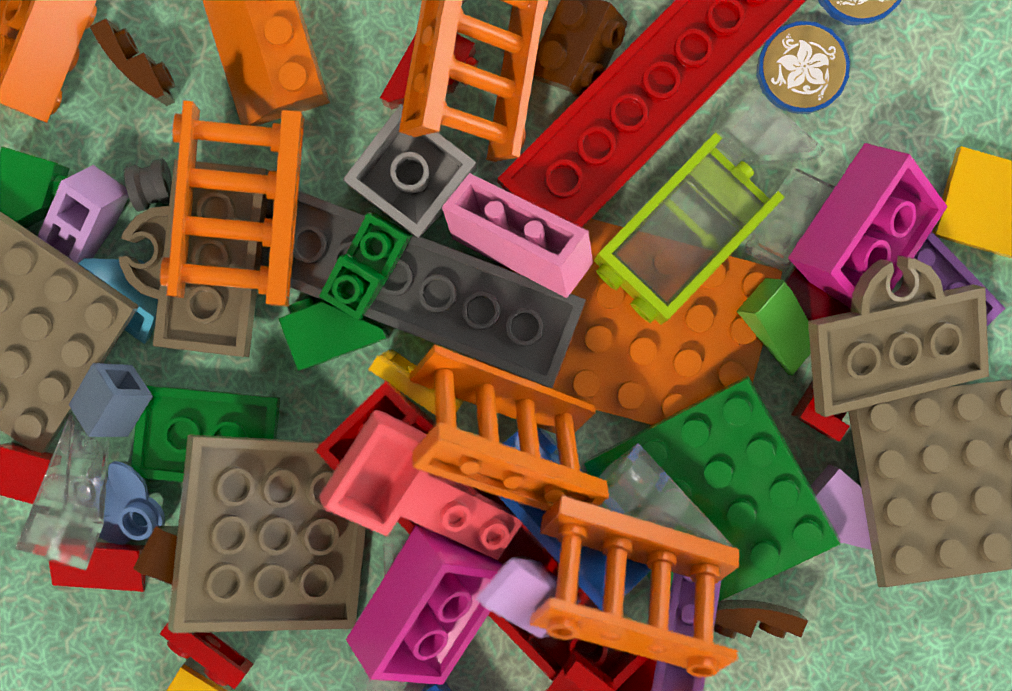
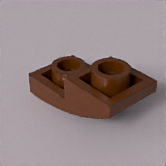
(141, 69)
(742, 616)

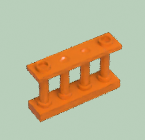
(435, 63)
(278, 186)
(482, 459)
(663, 552)

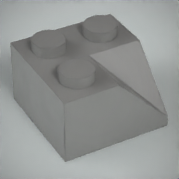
(409, 174)

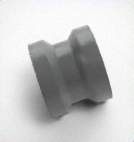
(148, 184)

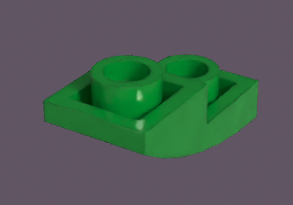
(365, 266)

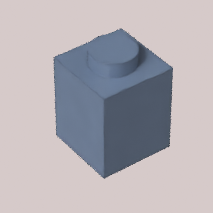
(110, 400)

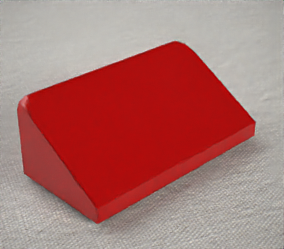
(108, 569)

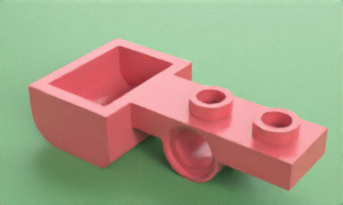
(380, 485)

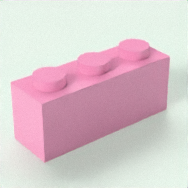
(518, 235)

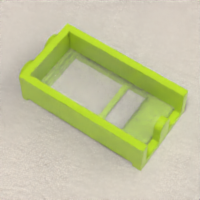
(684, 232)

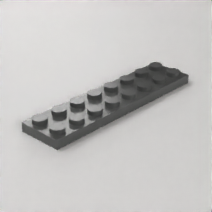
(444, 295)

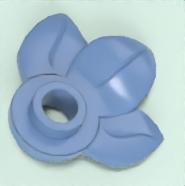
(128, 507)

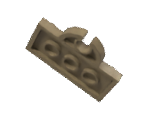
(208, 315)
(898, 339)

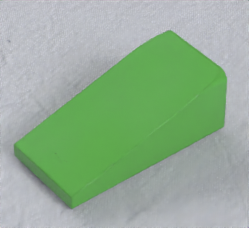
(778, 323)

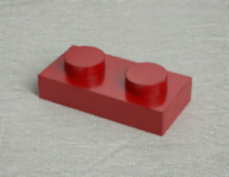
(220, 660)

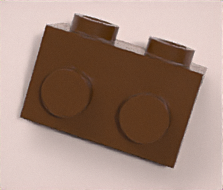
(578, 44)

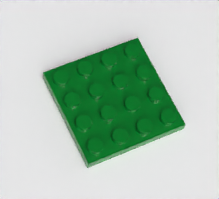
(741, 478)

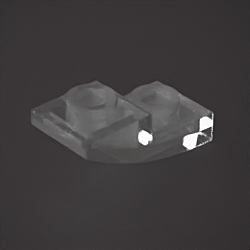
(789, 220)

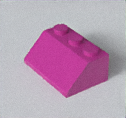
(873, 214)
(423, 610)

